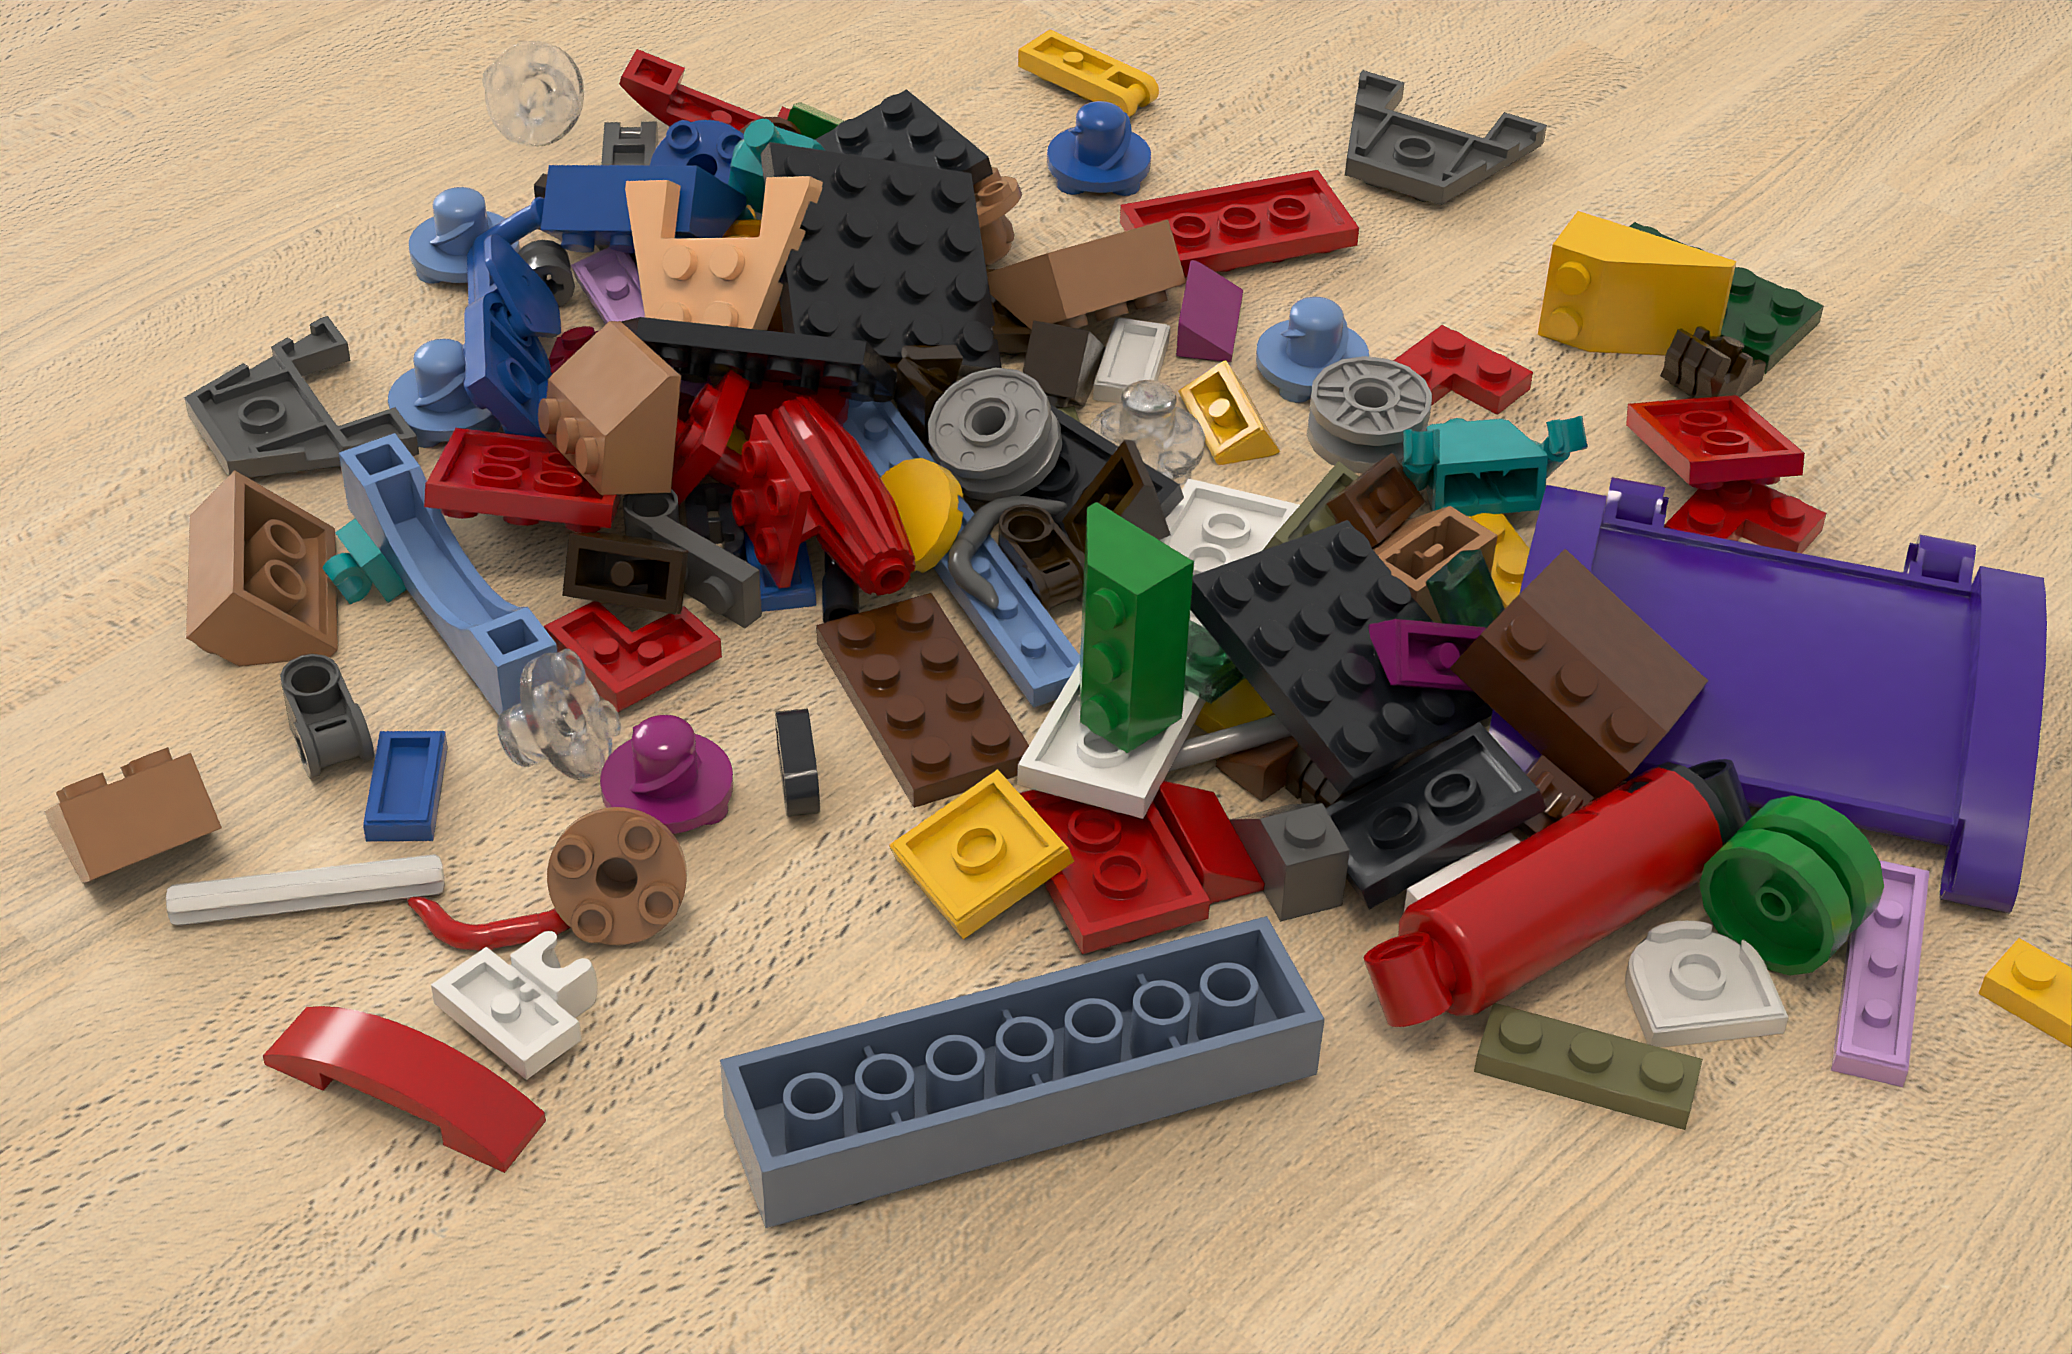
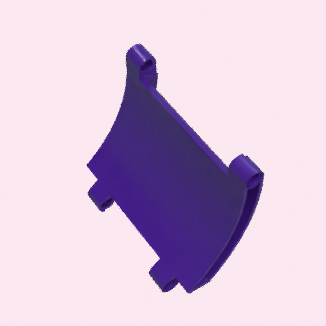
(1833, 677)

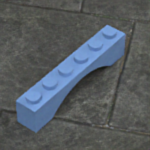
(477, 624)

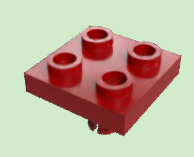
(704, 437)

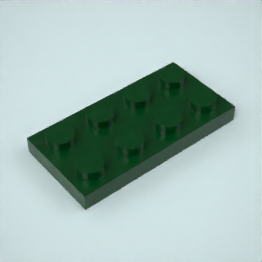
(1763, 314)

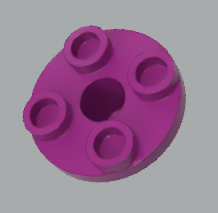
(669, 775)

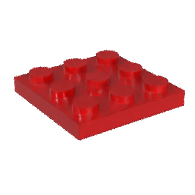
(515, 479)

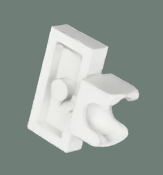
(520, 1008)

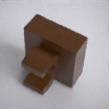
(1559, 794)

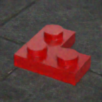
(1469, 369)
(1750, 513)
(637, 663)

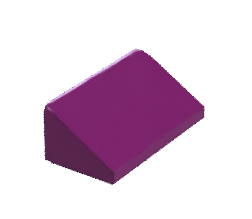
(1208, 315)
(1422, 652)

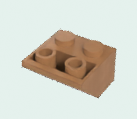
(1428, 543)
(133, 818)

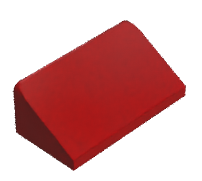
(1208, 841)

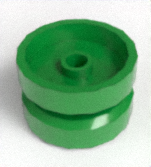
(1793, 884)

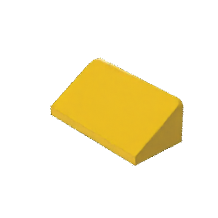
(1228, 417)

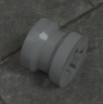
(551, 259)

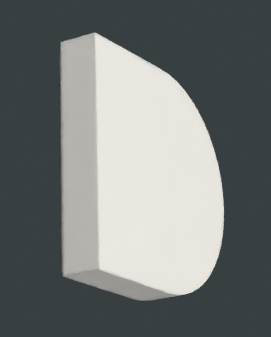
(1700, 987)

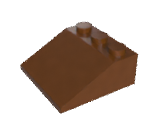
(1580, 676)

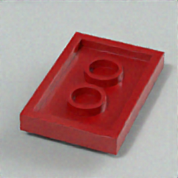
(1715, 441)
(1123, 876)

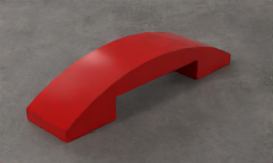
(658, 89)
(412, 1072)

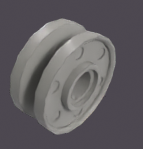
(1363, 409)
(995, 433)

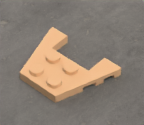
(715, 278)

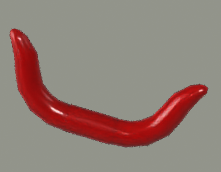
(490, 935)

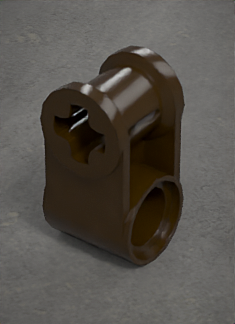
(1042, 554)

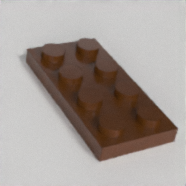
(922, 698)

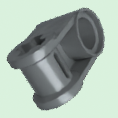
(323, 714)

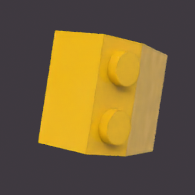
(1629, 289)

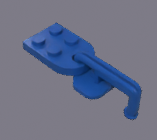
(503, 322)

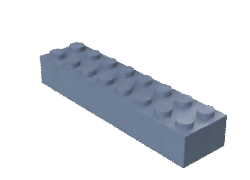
(1018, 1069)

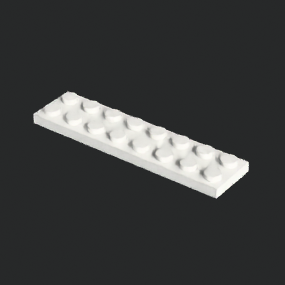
(1070, 760)

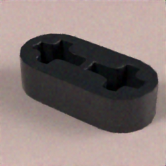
(715, 529)
(797, 762)

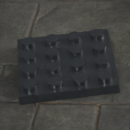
(887, 257)
(1303, 641)

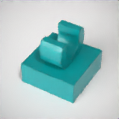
(362, 567)

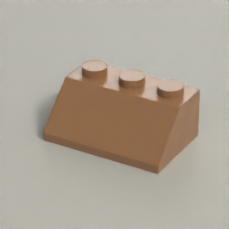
(1091, 278)
(615, 413)
(259, 577)

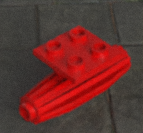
(814, 480)

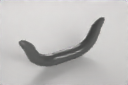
(975, 534)

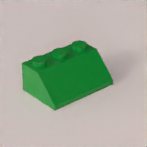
(1132, 631)

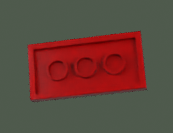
(1250, 221)

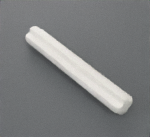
(304, 890)

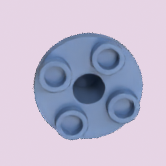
(443, 241)
(1301, 347)
(435, 397)

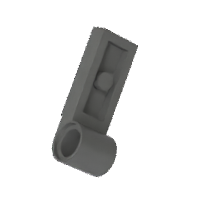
(712, 574)

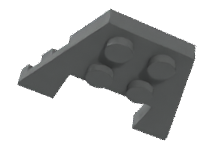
(1422, 156)
(272, 420)

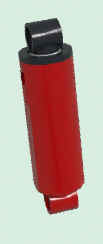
(1556, 892)

